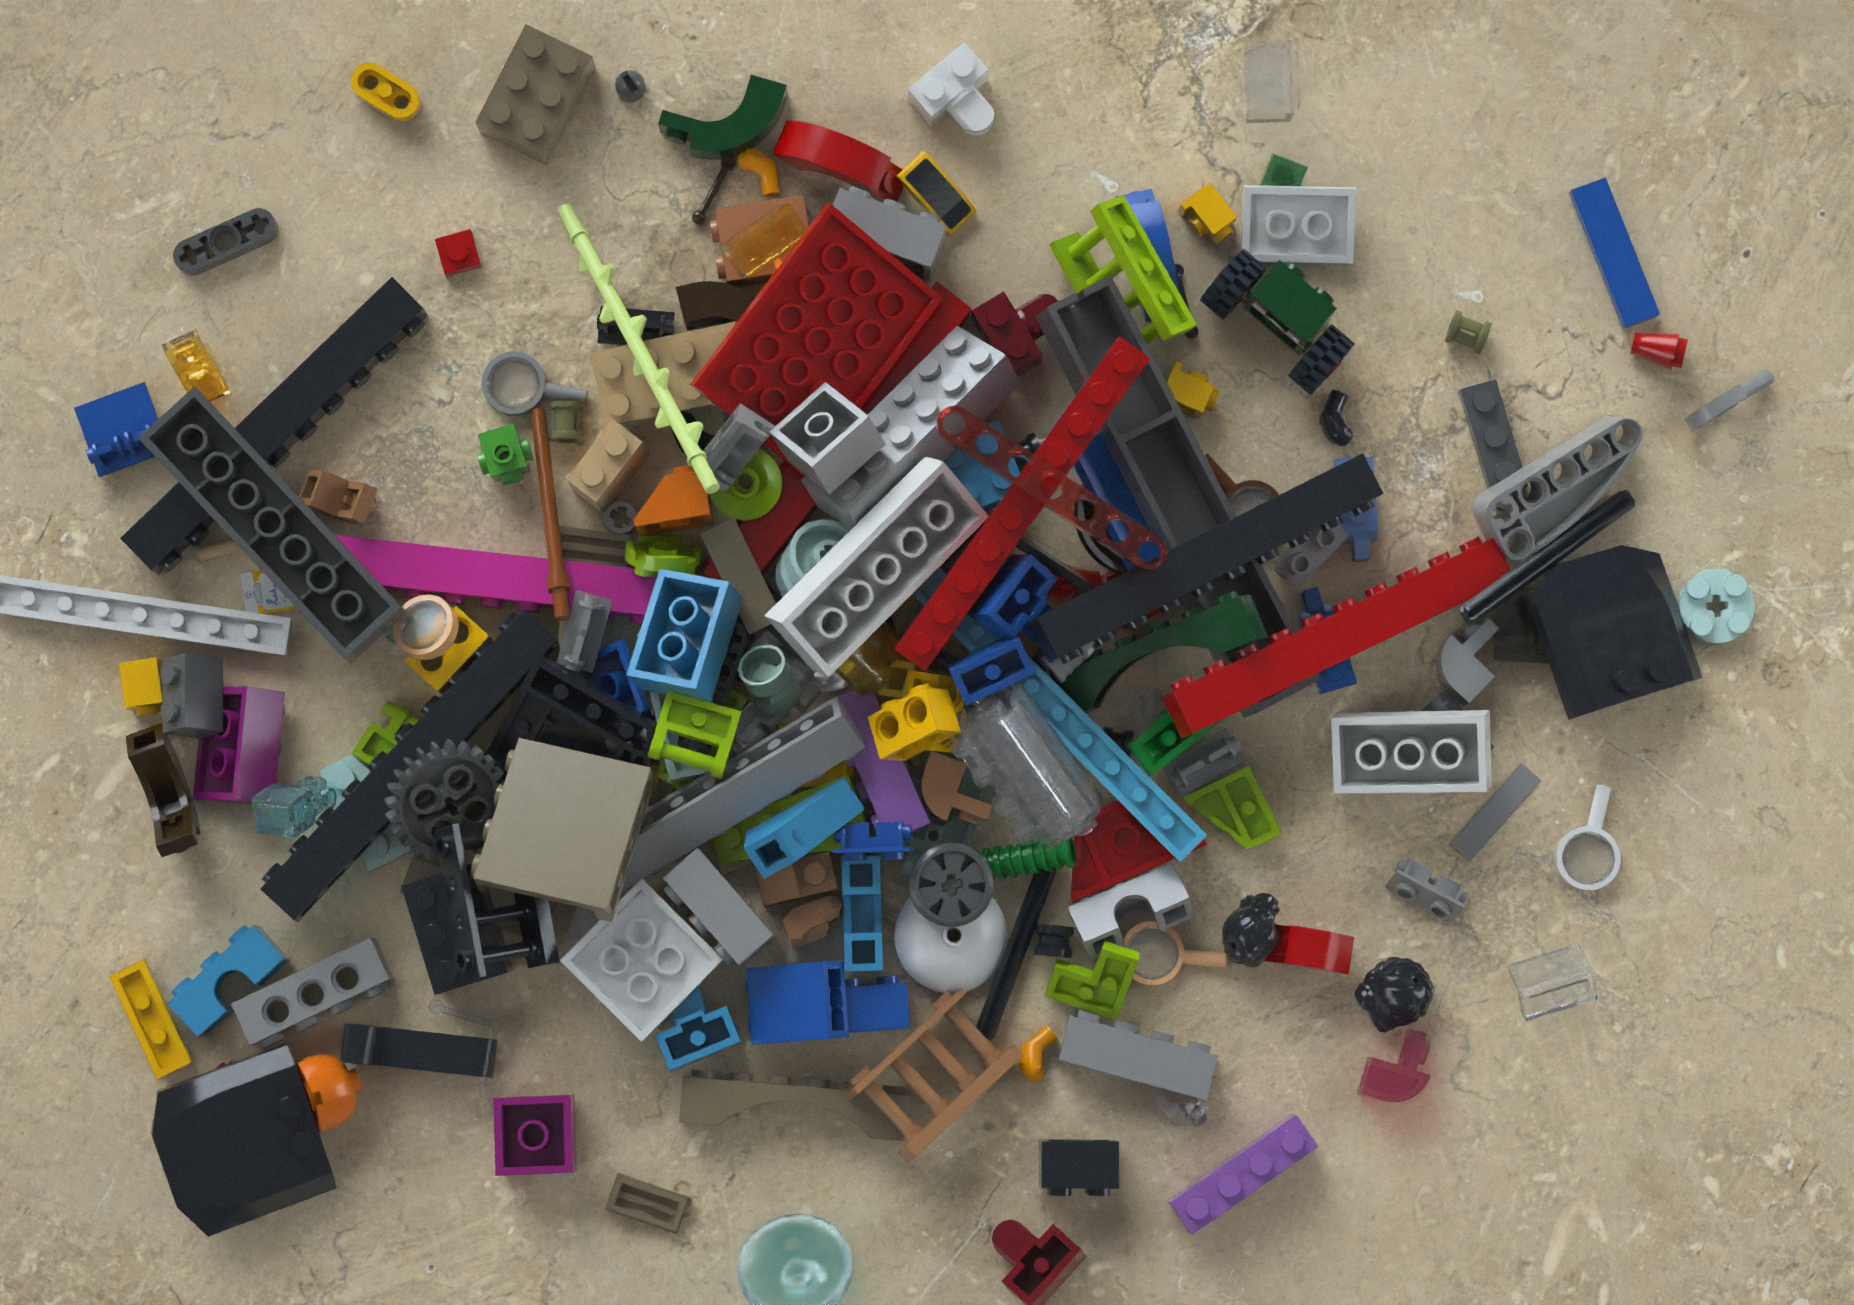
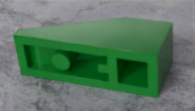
(1161, 743)

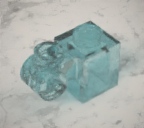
(290, 808)

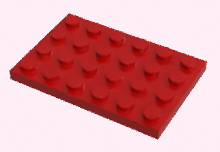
(828, 315)

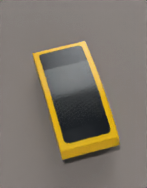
(936, 192)

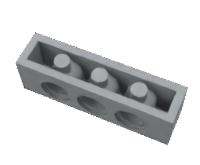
(255, 1009)

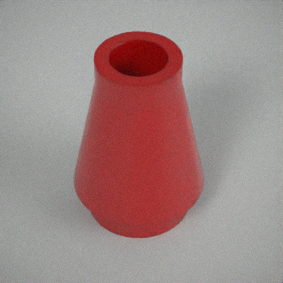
(1662, 349)

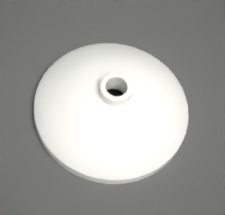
(949, 965)

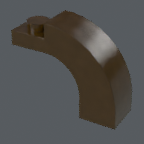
(712, 303)
(165, 789)

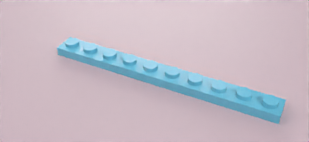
(1092, 746)

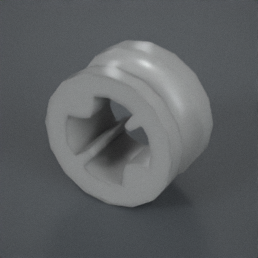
(610, 523)

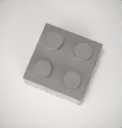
(827, 438)

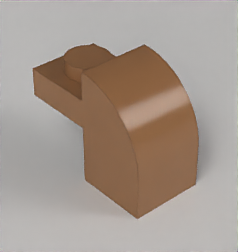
(338, 497)
(941, 787)
(798, 880)

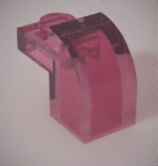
(1401, 1080)

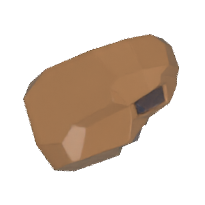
(811, 921)

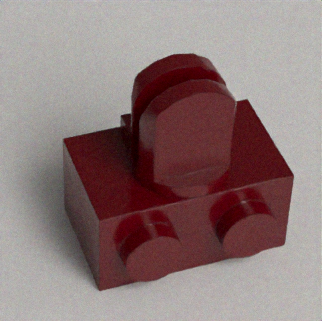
(1013, 329)
(1037, 1264)

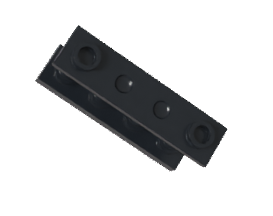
(533, 913)

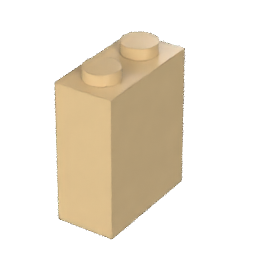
(608, 466)

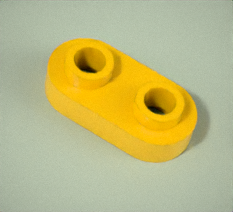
(387, 92)

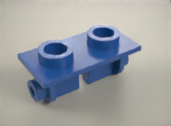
(889, 840)

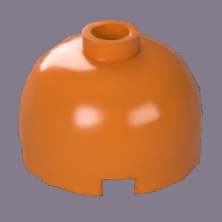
(329, 1089)

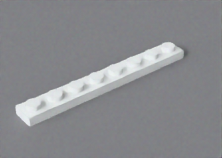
(145, 616)

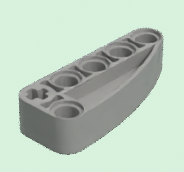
(1559, 502)

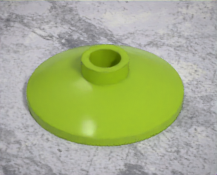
(752, 501)

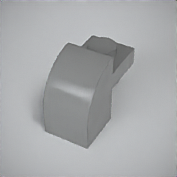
(1459, 668)

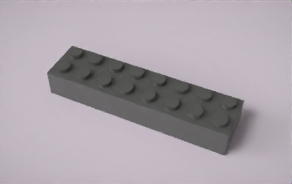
(272, 525)

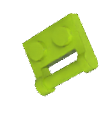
(698, 722)

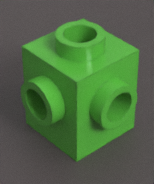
(500, 442)

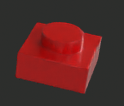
(458, 252)

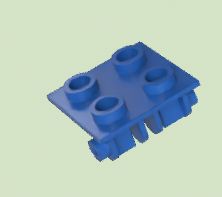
(113, 428)

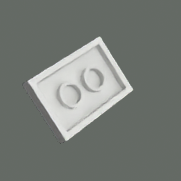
(1299, 223)

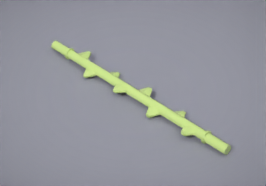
(632, 329)

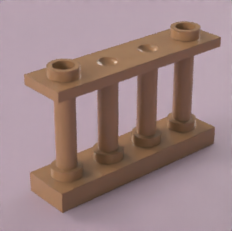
(969, 1085)

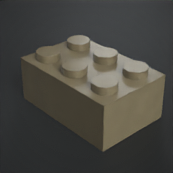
(535, 94)

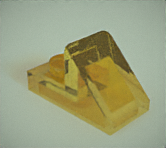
(195, 365)

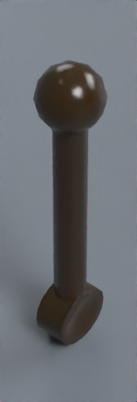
(727, 164)

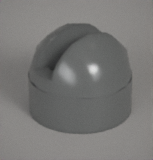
(623, 90)

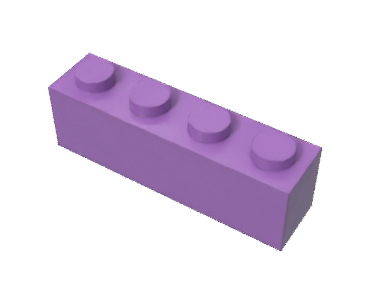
(883, 781)
(1242, 1173)

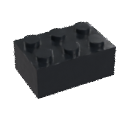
(434, 933)

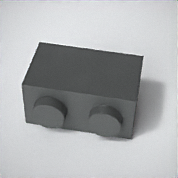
(192, 695)

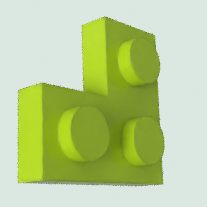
(1099, 989)

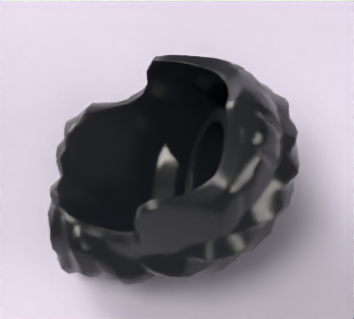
(1251, 931)
(1391, 994)

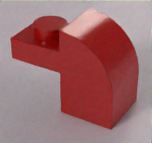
(1313, 949)

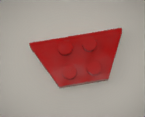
(1115, 852)

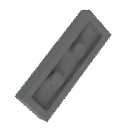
(1490, 431)

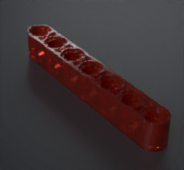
(1071, 490)

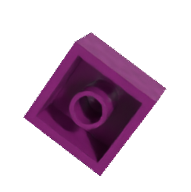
(535, 1135)

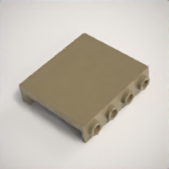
(564, 826)

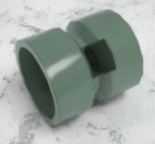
(769, 679)

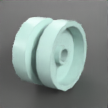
(806, 550)

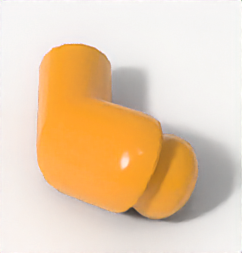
(764, 166)
(1032, 1049)

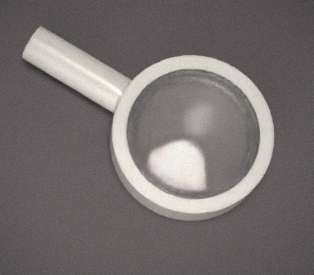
(1588, 855)

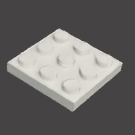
(642, 960)

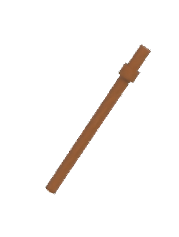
(557, 581)

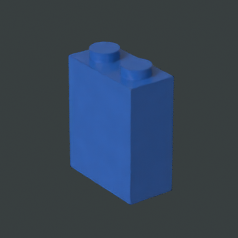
(797, 1002)

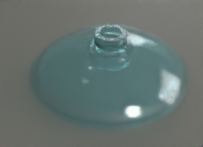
(794, 1248)

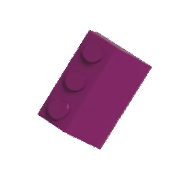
(246, 754)

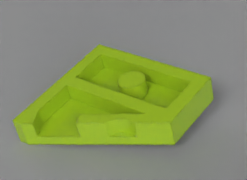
(1238, 808)

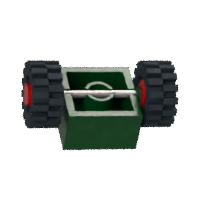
(1286, 309)

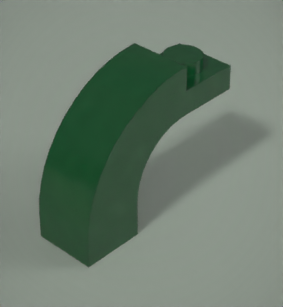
(735, 133)

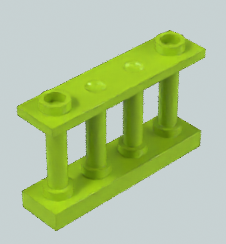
(1138, 261)

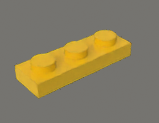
(151, 1019)

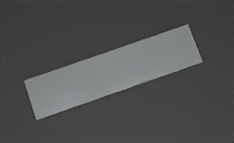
(1495, 812)

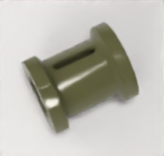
(1476, 342)
(567, 422)

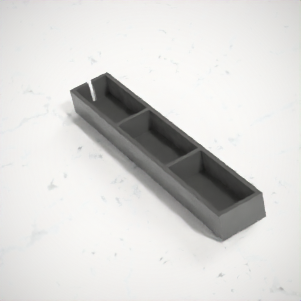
(1158, 452)

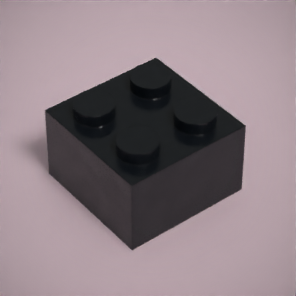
(1078, 1164)

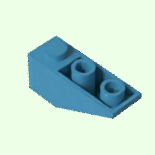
(801, 827)

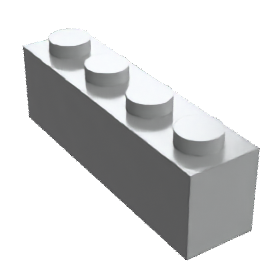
(1138, 1057)

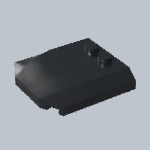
(1611, 629)
(572, 715)
(240, 1142)

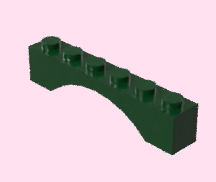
(1221, 629)

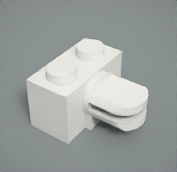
(953, 90)

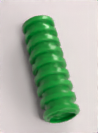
(1029, 858)

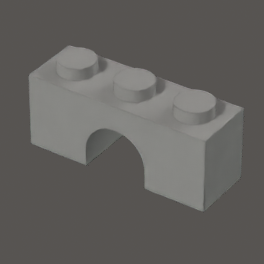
(1154, 894)

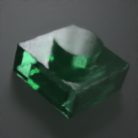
(1283, 172)

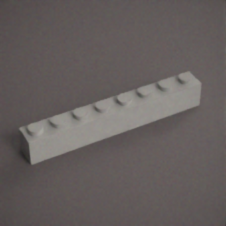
(749, 783)

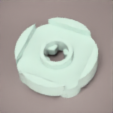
(1731, 590)

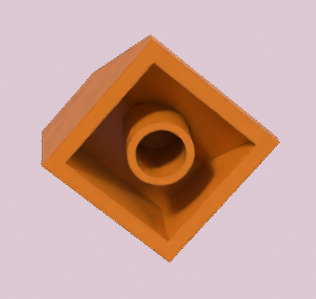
(675, 505)

